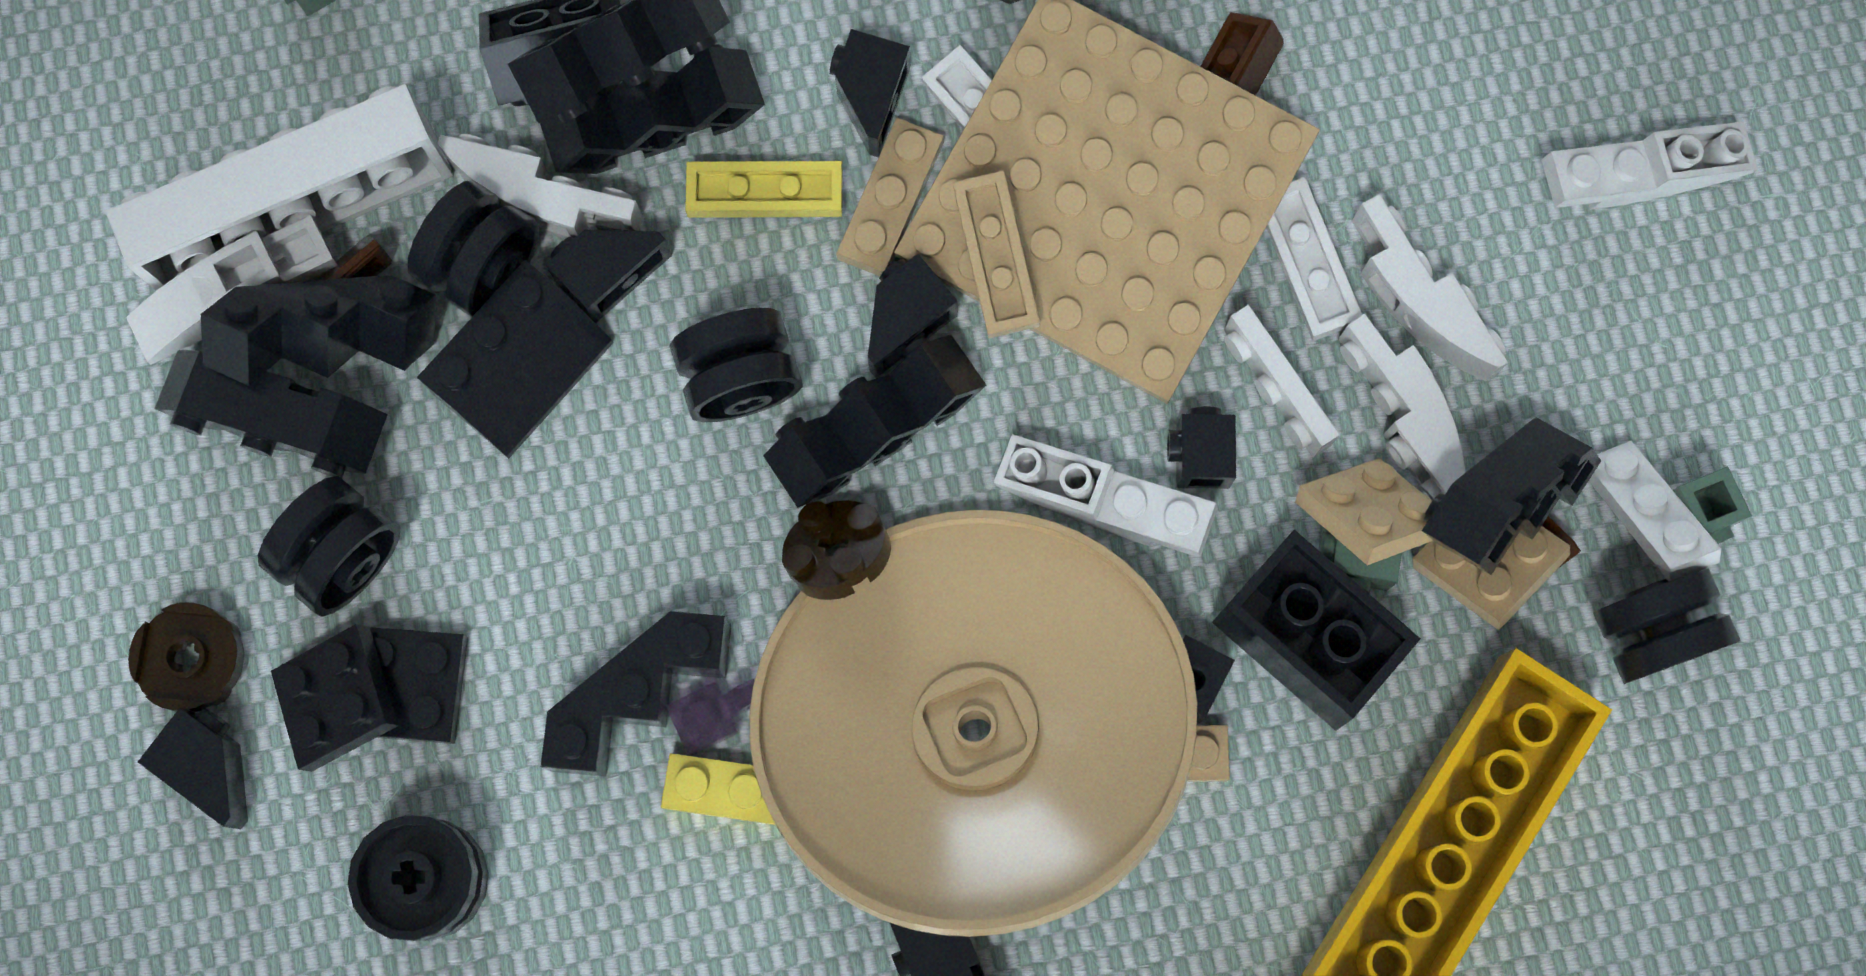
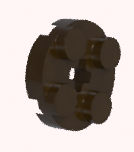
(830, 524)
(206, 682)

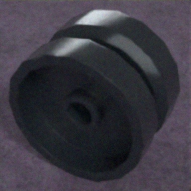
(471, 245)
(735, 364)
(328, 545)
(1665, 624)
(385, 874)

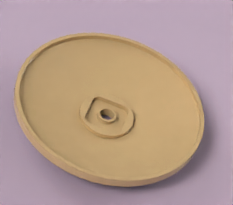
(994, 625)

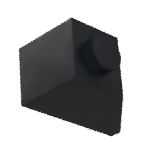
(870, 83)
(606, 266)
(906, 307)
(201, 765)

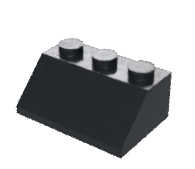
(522, 26)
(515, 359)
(1316, 631)

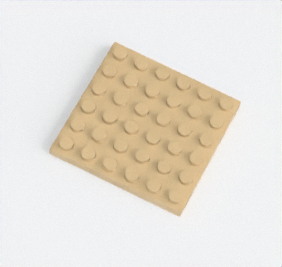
(1126, 186)

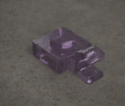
(708, 716)

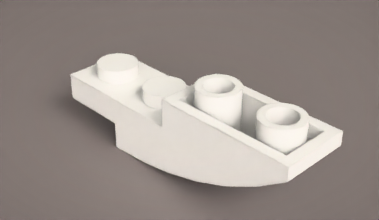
(1649, 168)
(523, 182)
(1434, 313)
(171, 315)
(1403, 385)
(1105, 498)

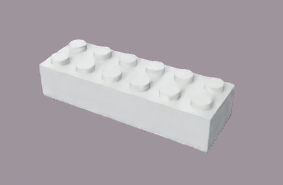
(325, 170)

